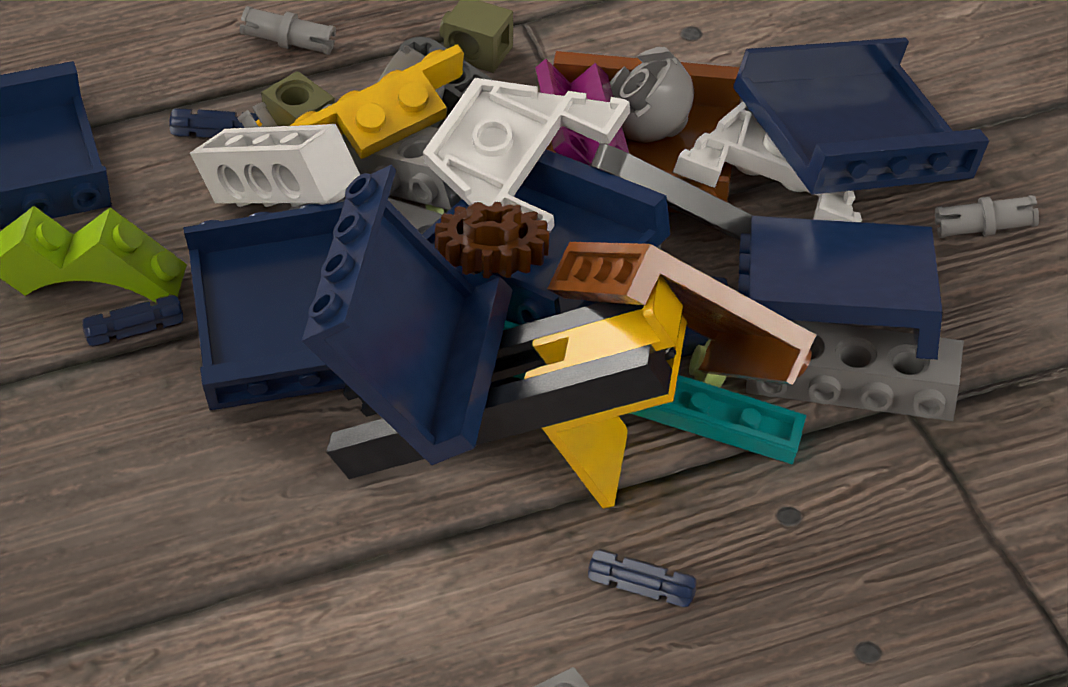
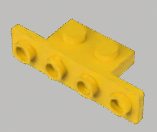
(394, 106)

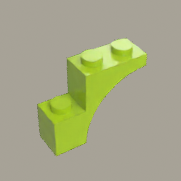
(106, 250)

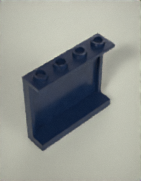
(853, 117)
(47, 146)
(585, 208)
(845, 274)
(254, 301)
(406, 324)

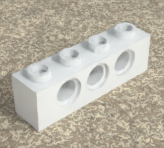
(276, 165)

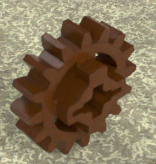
(492, 239)

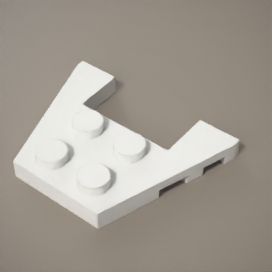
(502, 132)
(746, 145)

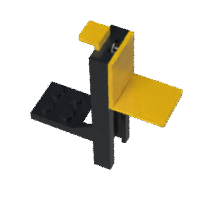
(577, 383)

